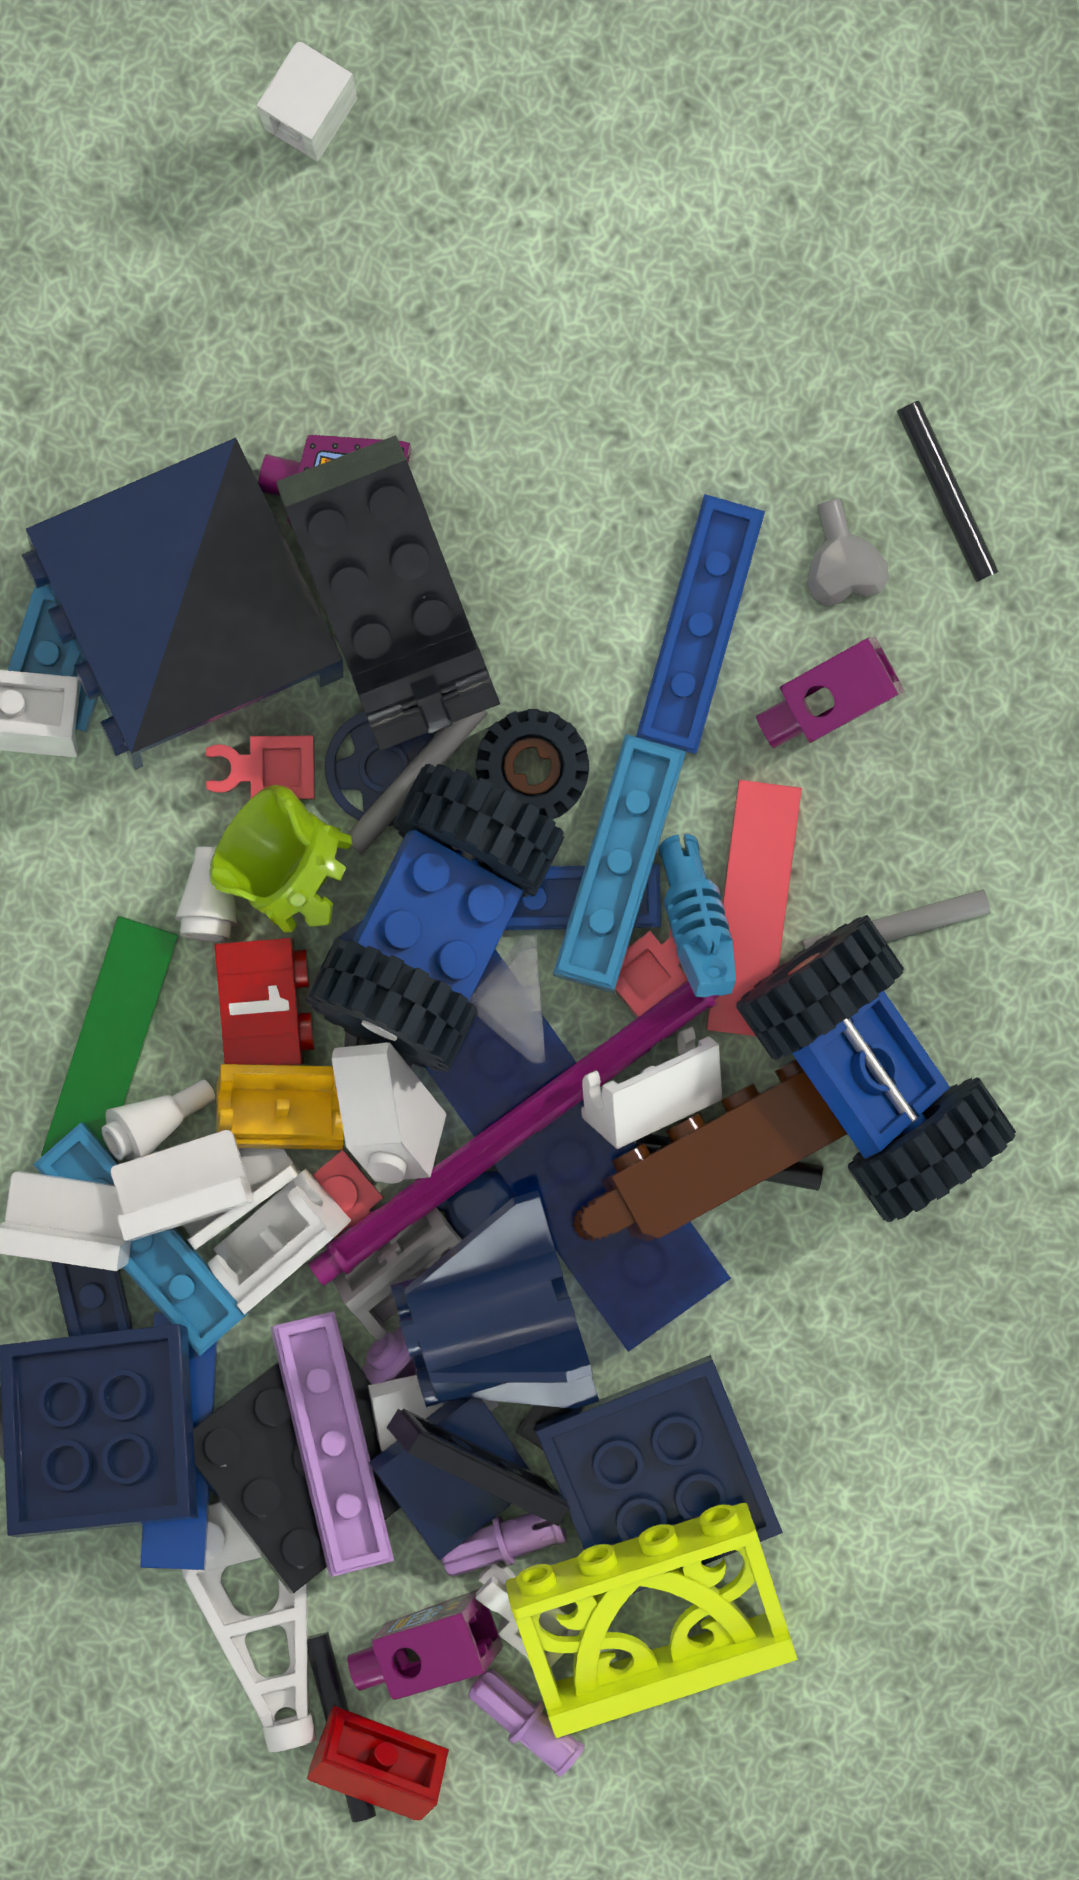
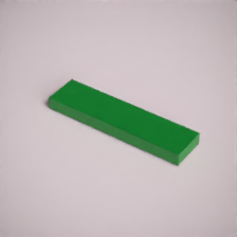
(113, 1028)

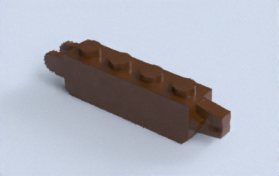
(711, 1159)

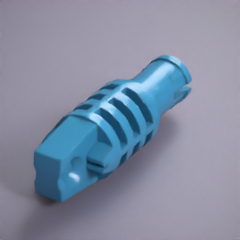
(697, 919)

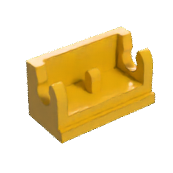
(279, 1106)

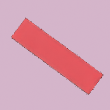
(756, 890)

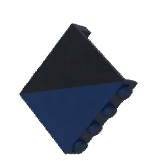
(180, 599)

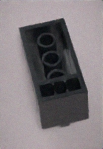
(388, 592)

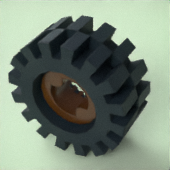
(554, 740)

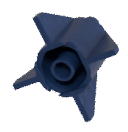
(497, 1317)

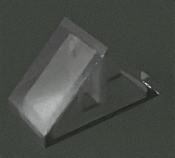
(512, 1000)

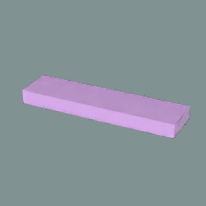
(332, 1444)

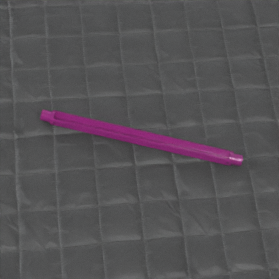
(507, 1133)

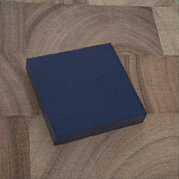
(436, 1502)

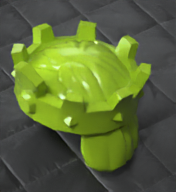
(279, 858)

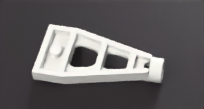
(290, 1689)

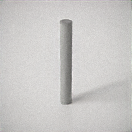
(391, 801)
(927, 917)

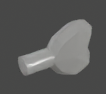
(844, 561)

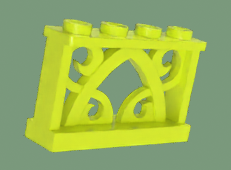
(650, 1677)

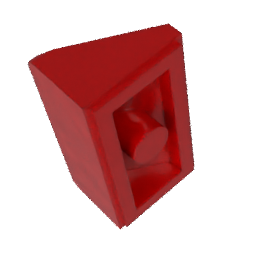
(378, 1764)

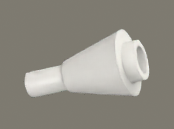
(142, 1126)

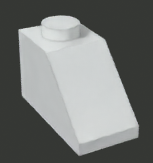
(386, 1113)

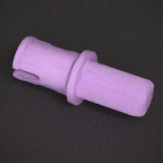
(503, 1543)
(525, 1721)

